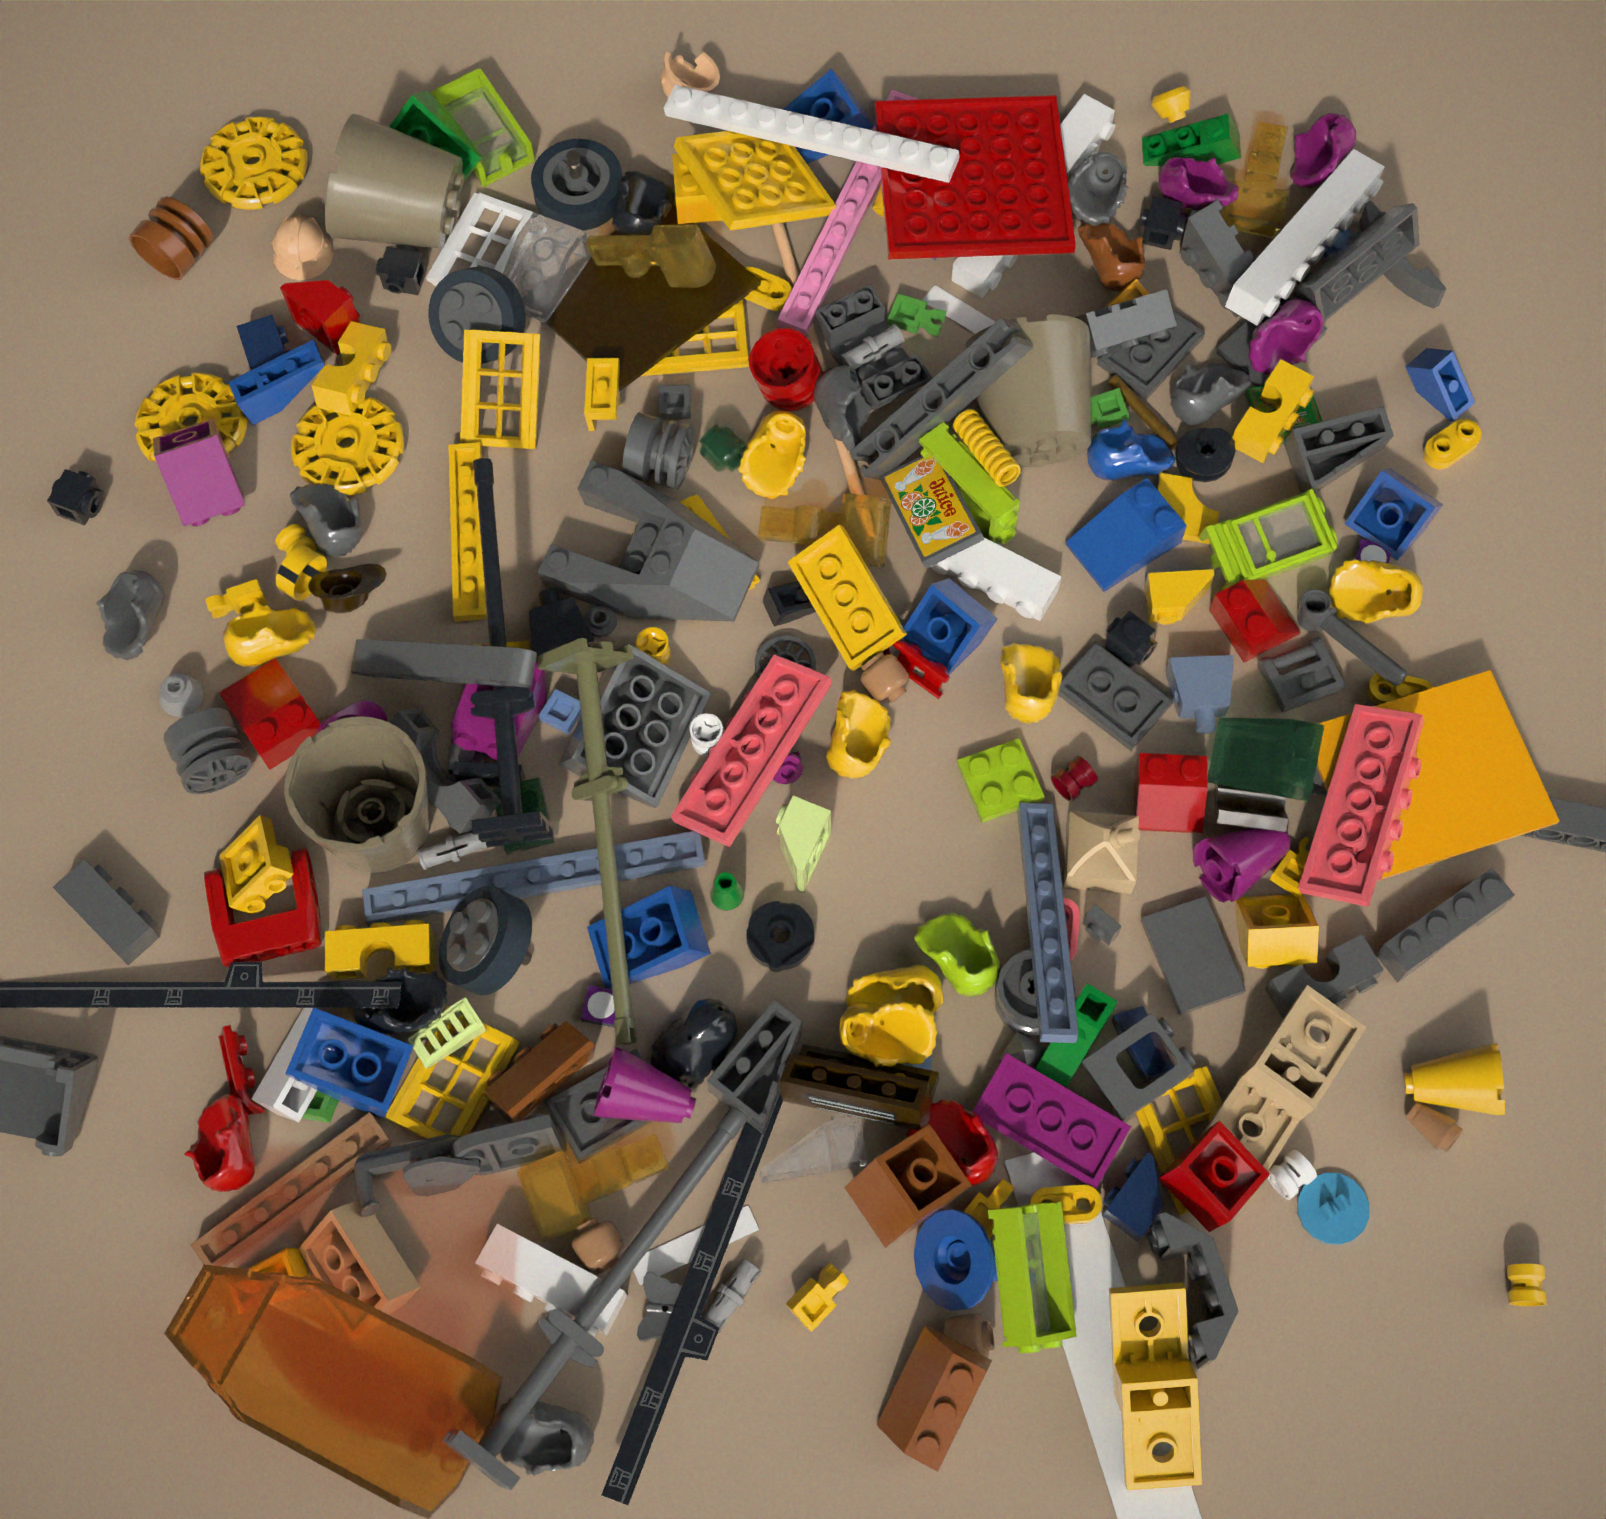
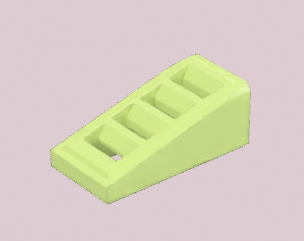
(465, 1035)

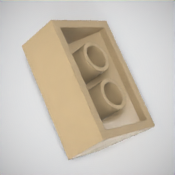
(359, 1259)

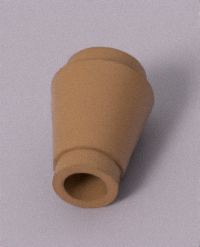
(1434, 1126)

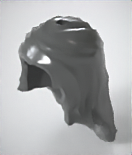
(1096, 193)
(1206, 391)
(842, 404)
(329, 517)
(130, 613)
(541, 1443)

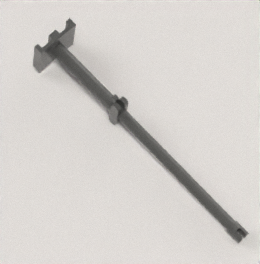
(570, 1337)

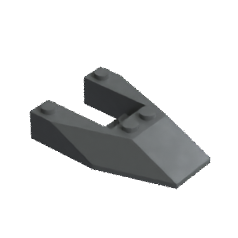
(672, 564)

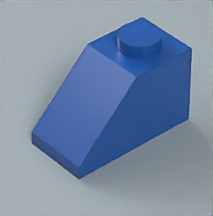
(1441, 382)

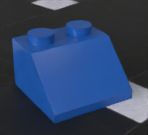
(1393, 513)
(948, 624)

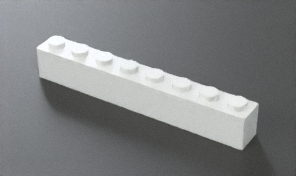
(1081, 135)
(1305, 238)

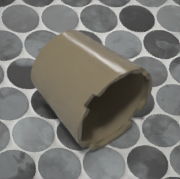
(392, 187)
(1045, 398)
(350, 778)

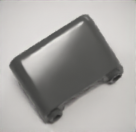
(44, 1092)

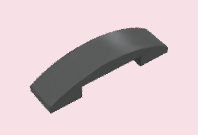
(1420, 285)

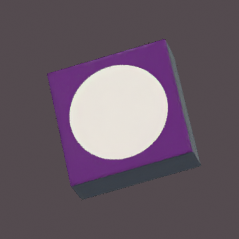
(1372, 551)
(599, 1007)

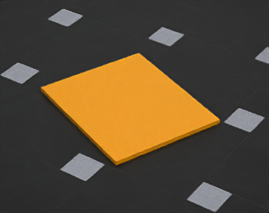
(1472, 778)

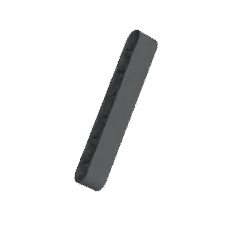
(444, 662)

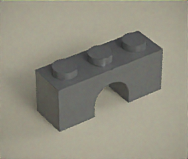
(1352, 967)

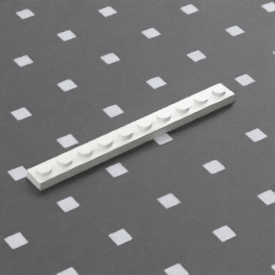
(812, 133)

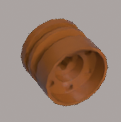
(171, 238)

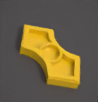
(1181, 497)

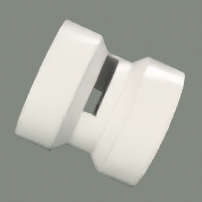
(705, 727)
(1291, 1174)

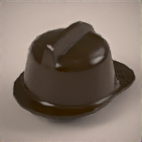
(346, 588)

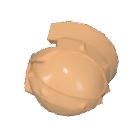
(681, 73)
(301, 248)

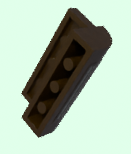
(858, 1088)

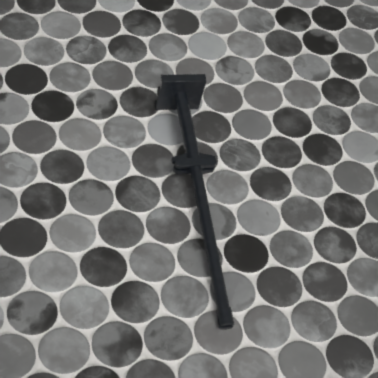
(502, 702)

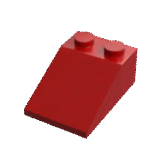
(271, 712)

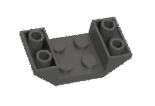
(844, 328)
(1176, 1238)

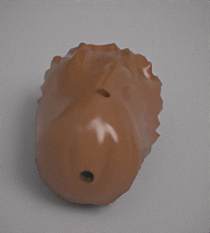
(1113, 254)

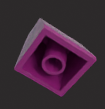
(198, 473)
(479, 732)

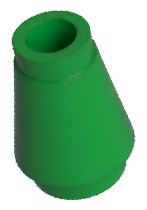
(726, 898)

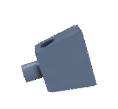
(1201, 688)

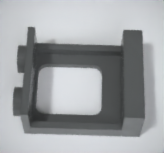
(1114, 1082)

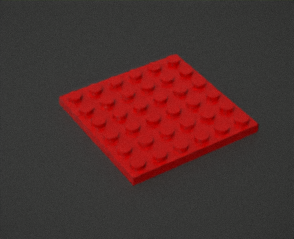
(1005, 189)

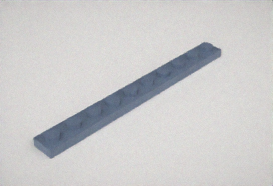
(532, 877)

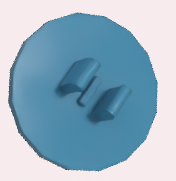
(1333, 1208)

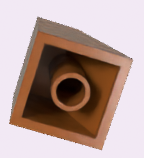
(907, 1185)

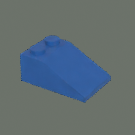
(829, 100)
(1127, 535)
(658, 935)
(349, 1062)

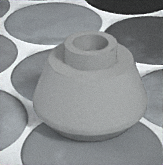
(180, 695)

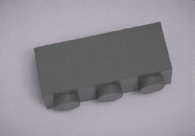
(107, 910)

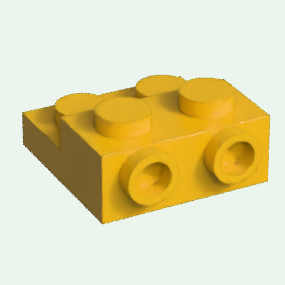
(255, 867)

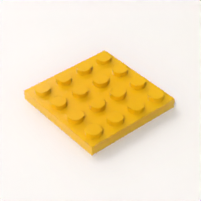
(753, 179)

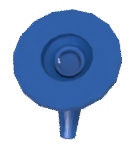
(954, 1260)

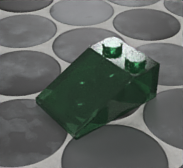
(1266, 755)

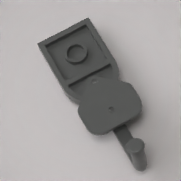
(477, 1153)

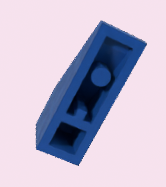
(276, 383)

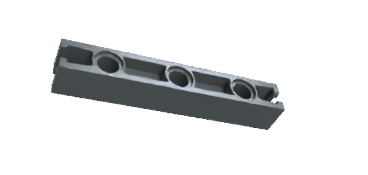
(957, 383)

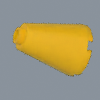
(1460, 1080)

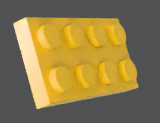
(847, 598)

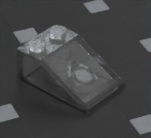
(546, 263)

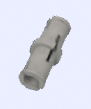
(873, 347)
(429, 856)
(732, 1294)

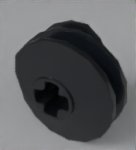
(1196, 443)

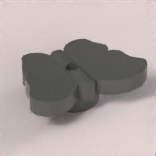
(660, 1295)

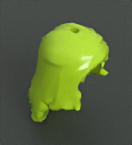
(960, 952)

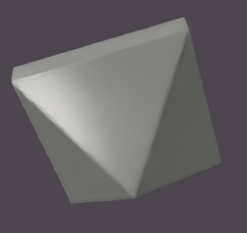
(1024, 1050)

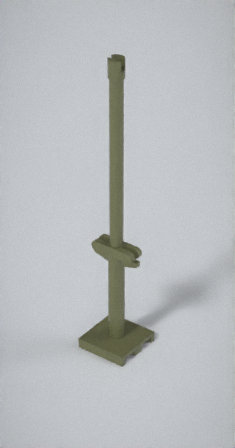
(596, 787)

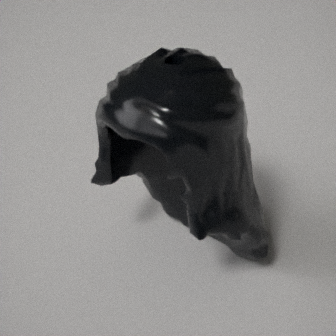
(641, 204)
(419, 1003)
(695, 1042)

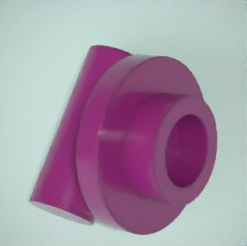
(790, 769)

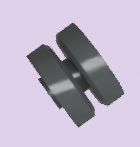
(1012, 995)

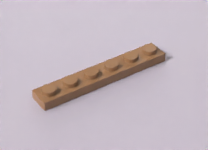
(290, 1194)

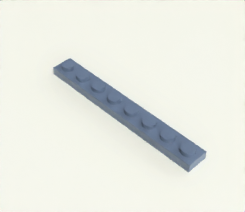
(1047, 924)

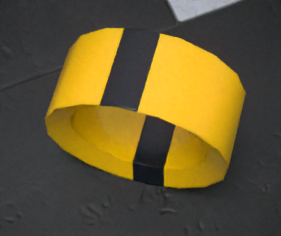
(297, 571)

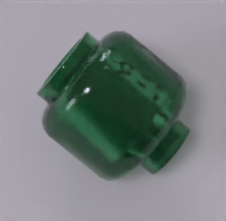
(722, 448)

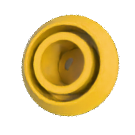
(1172, 103)

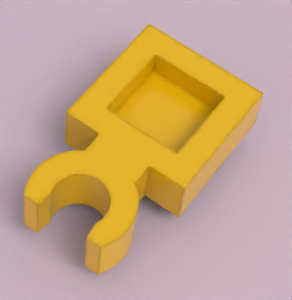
(238, 598)
(1291, 869)

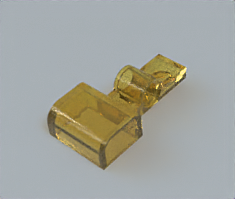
(1259, 205)
(675, 248)
(861, 516)
(561, 1194)

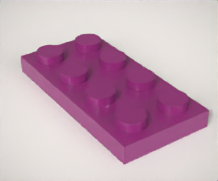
(1051, 1121)

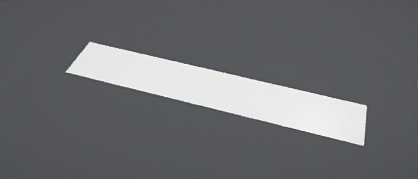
(1089, 1355)

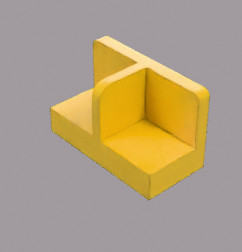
(601, 390)

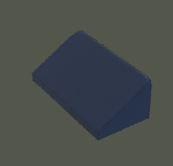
(1147, 1053)

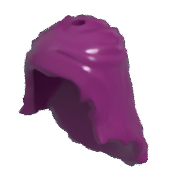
(1322, 149)
(1196, 183)
(1285, 335)

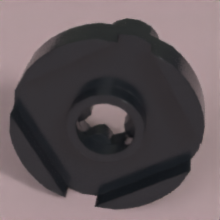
(779, 955)

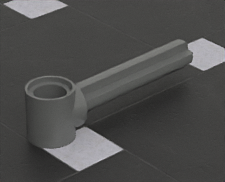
(1346, 635)

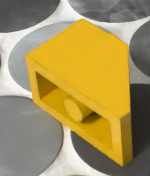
(1175, 593)

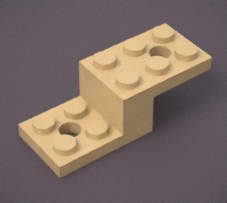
(1289, 1075)

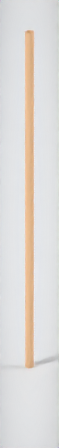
(792, 275)

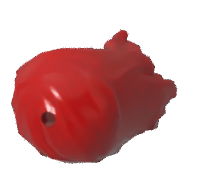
(964, 1139)
(224, 1146)

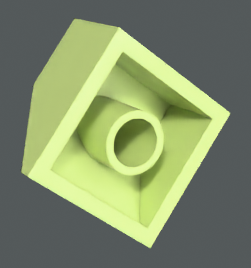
(803, 836)

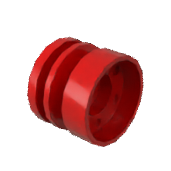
(785, 369)

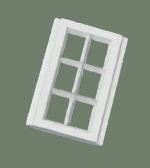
(464, 228)

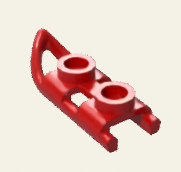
(911, 657)
(238, 1077)

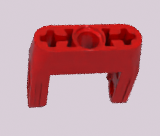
(270, 935)

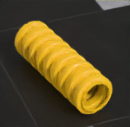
(986, 447)

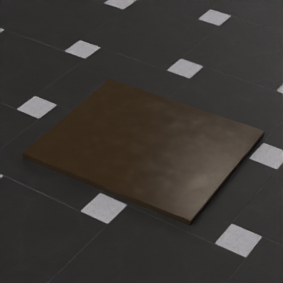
(643, 316)

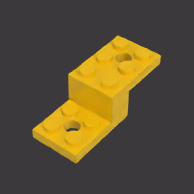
(1155, 1386)

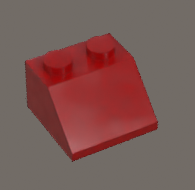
(321, 309)
(1252, 618)
(1170, 792)
(1214, 1177)

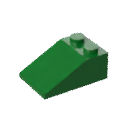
(432, 123)

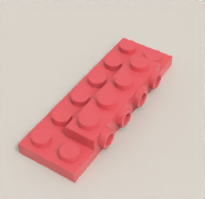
(751, 750)
(1364, 805)

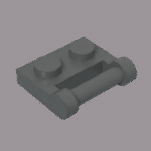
(1305, 683)

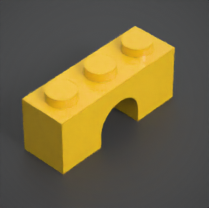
(363, 354)
(1261, 432)
(351, 948)

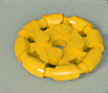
(258, 175)
(179, 407)
(349, 460)

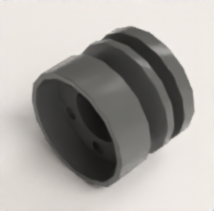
(664, 452)
(207, 751)

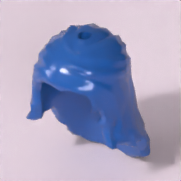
(1124, 453)

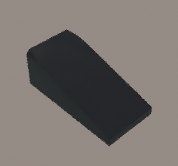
(787, 603)

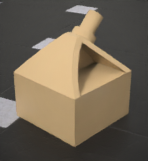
(1101, 852)

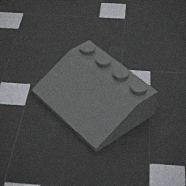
(1361, 260)
(644, 724)

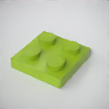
(1000, 780)

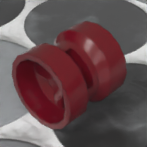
(1074, 778)

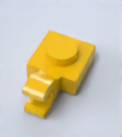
(980, 1205)
(814, 1298)

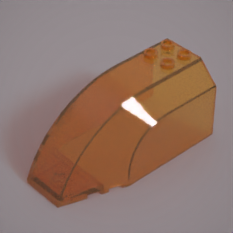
(337, 1380)

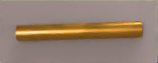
(1144, 412)

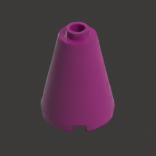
(1238, 860)
(641, 1092)

